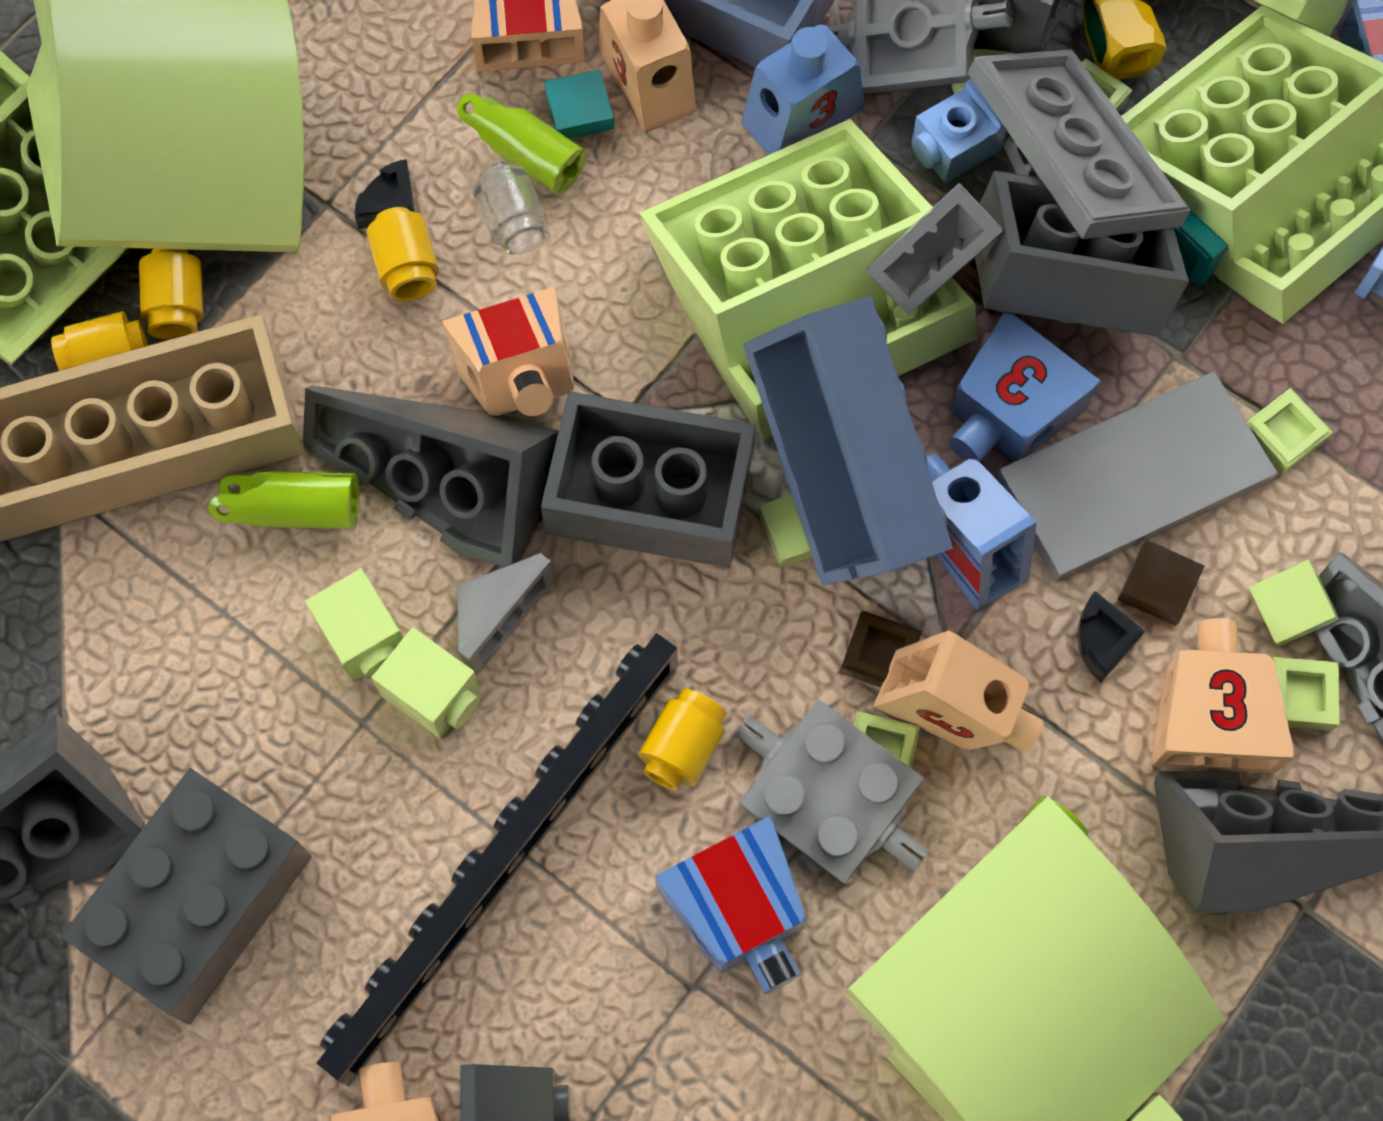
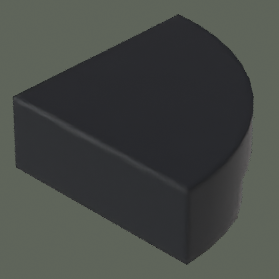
(386, 191)
(1105, 636)

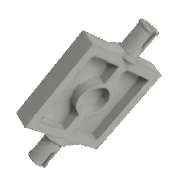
(917, 40)
(831, 792)

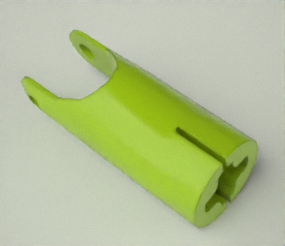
(525, 141)
(289, 500)

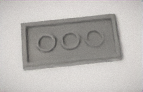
(1078, 143)
(1137, 475)

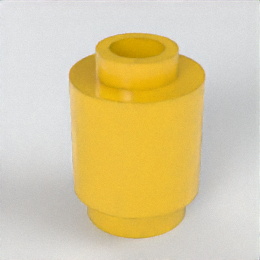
(403, 254)
(170, 293)
(97, 340)
(683, 740)

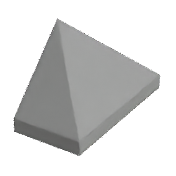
(934, 249)
(496, 605)

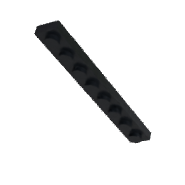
(484, 875)

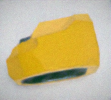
(1123, 36)

